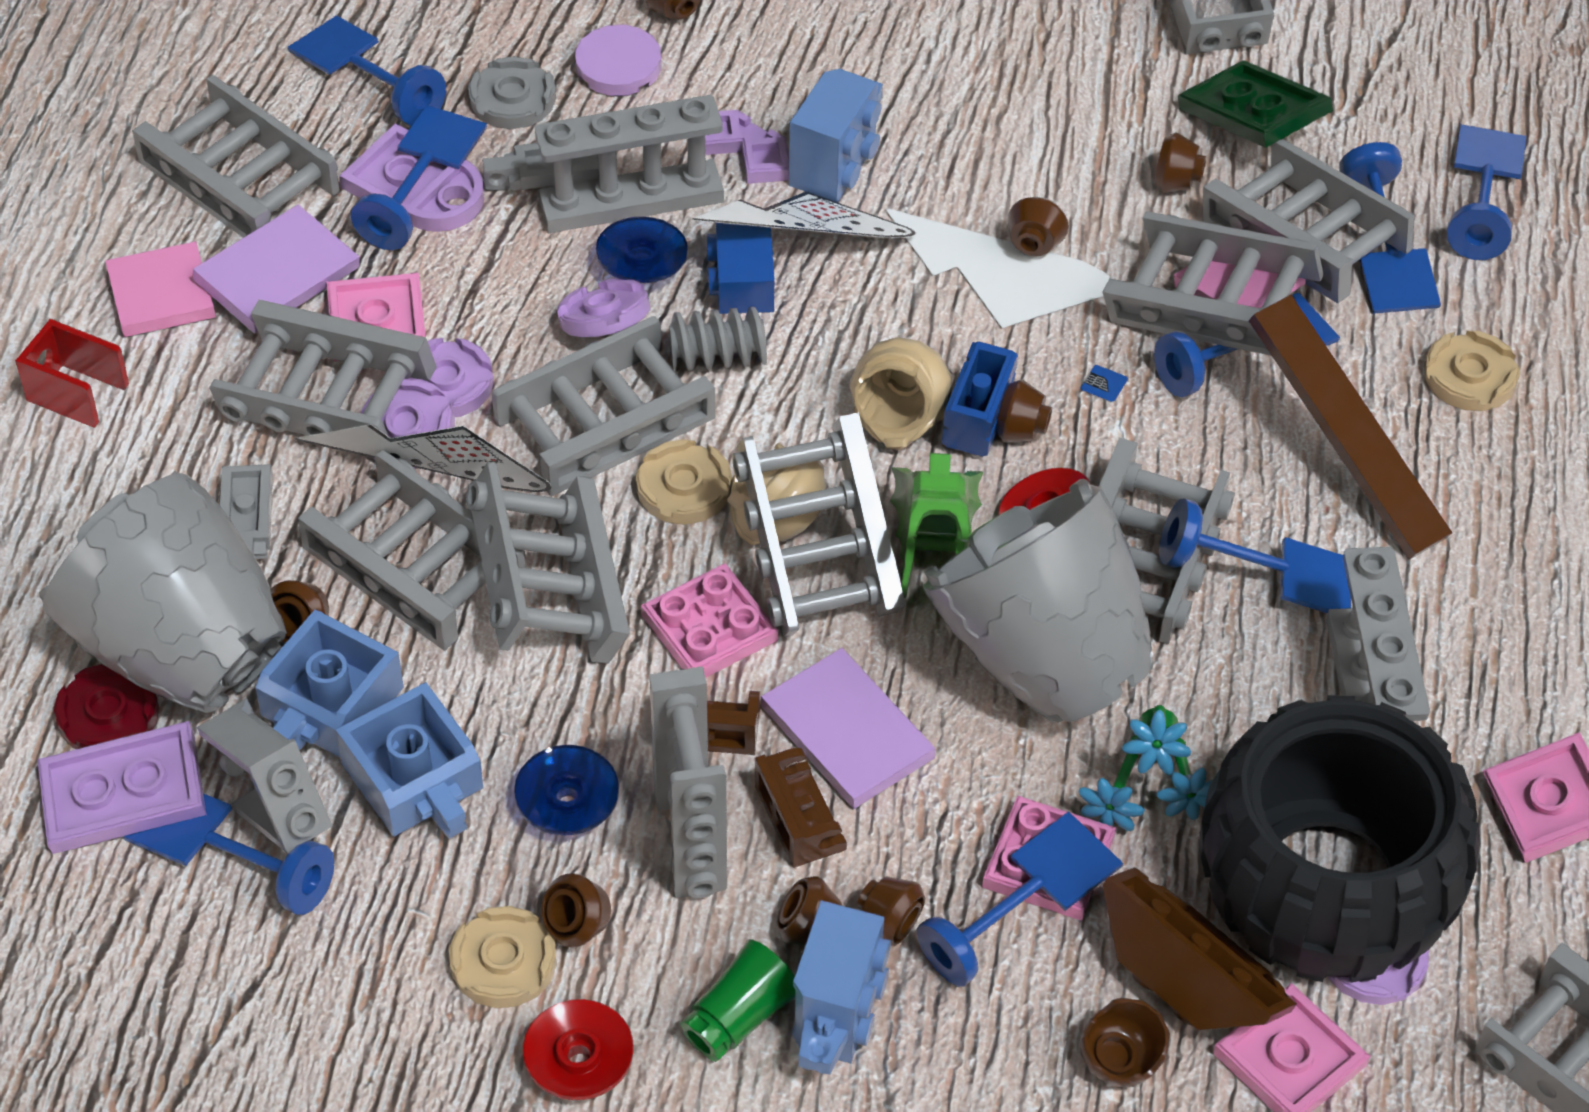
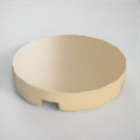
(1471, 370)
(683, 482)
(502, 957)

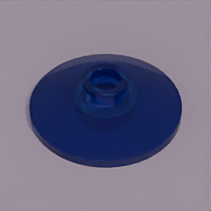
(641, 249)
(564, 773)

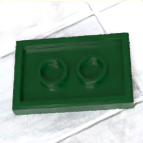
(1255, 103)

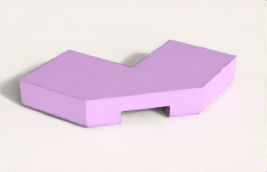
(763, 152)

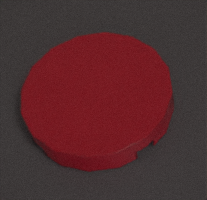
(103, 708)

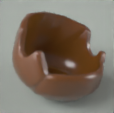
(1125, 1042)

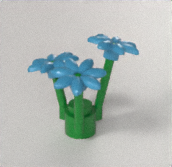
(1157, 739)

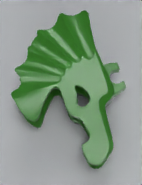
(933, 509)

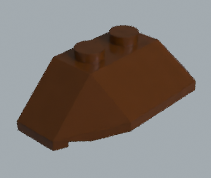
(1188, 958)

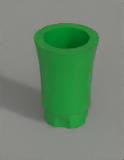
(739, 1001)

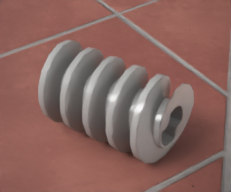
(717, 338)

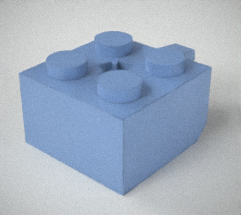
(834, 134)
(326, 680)
(412, 762)
(838, 984)

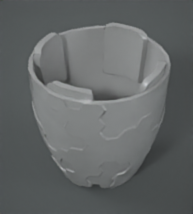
(168, 595)
(1050, 604)

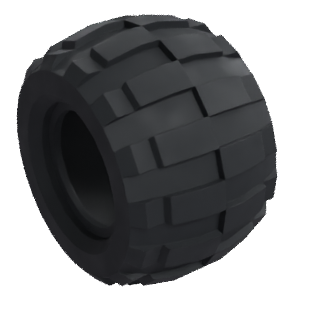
(1355, 772)

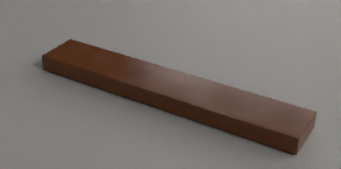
(1350, 427)

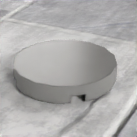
(512, 93)

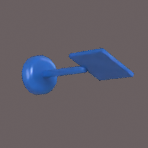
(342, 42)
(432, 137)
(1480, 228)
(1391, 277)
(1182, 363)
(1308, 573)
(1059, 860)
(301, 877)

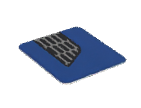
(1104, 383)

